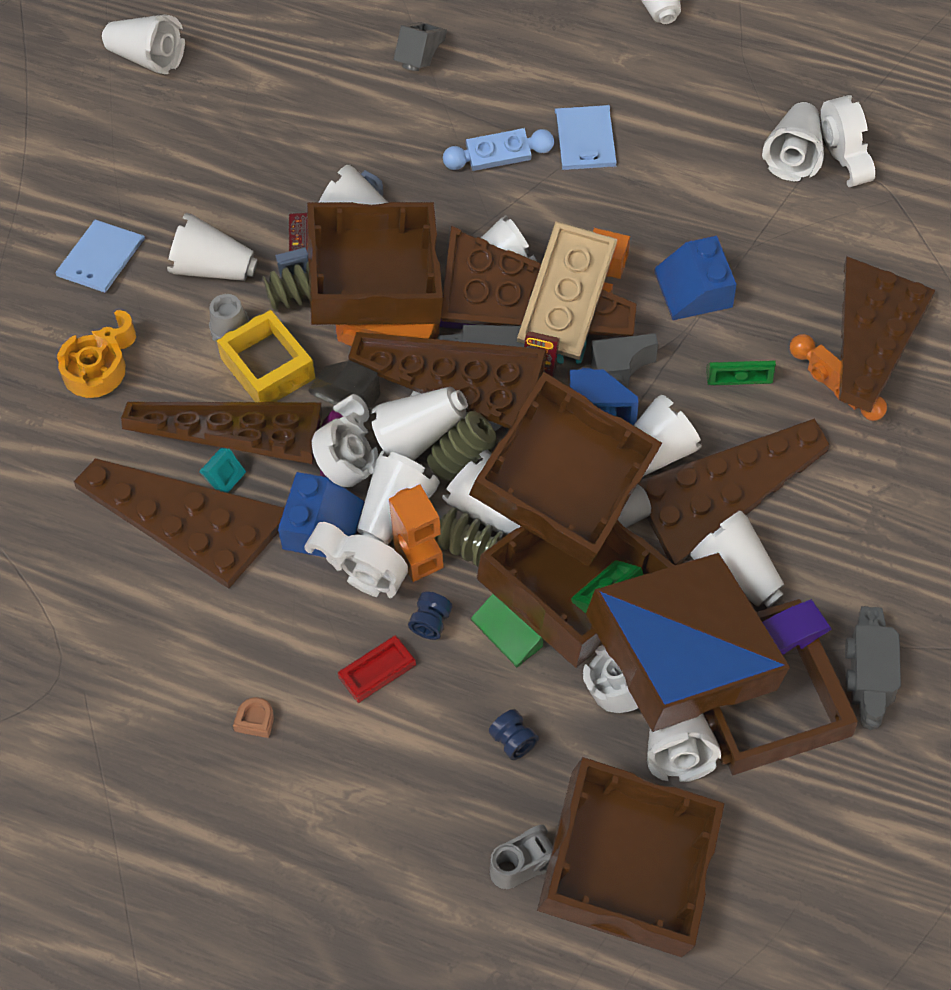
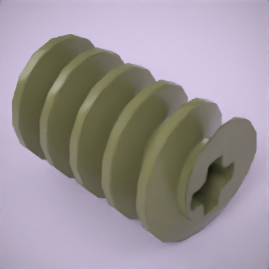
(287, 287)
(461, 446)
(465, 538)

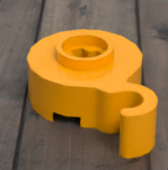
(94, 362)

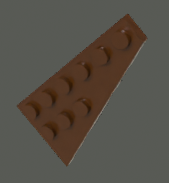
(496, 286)
(877, 325)
(489, 375)
(252, 427)
(704, 493)
(200, 524)

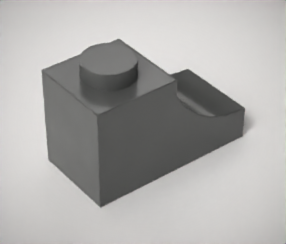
(418, 44)
(624, 355)

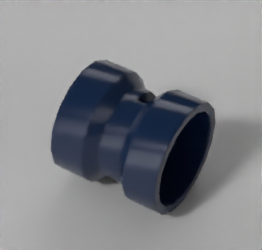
(430, 615)
(513, 734)

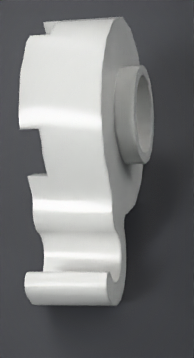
(842, 132)
(342, 447)
(368, 561)
(608, 683)

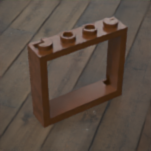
(831, 695)

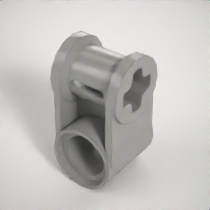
(527, 852)

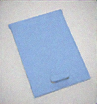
(587, 136)
(100, 255)

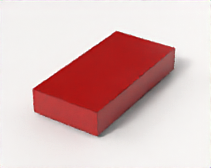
(376, 668)

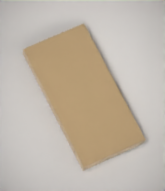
(568, 287)

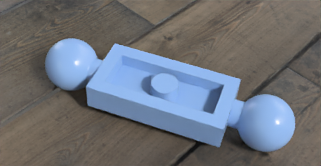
(498, 149)

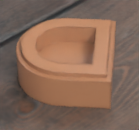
(254, 717)

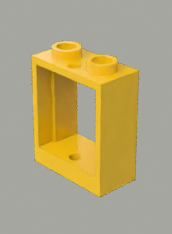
(279, 381)

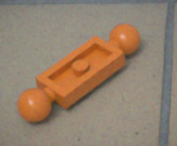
(827, 368)

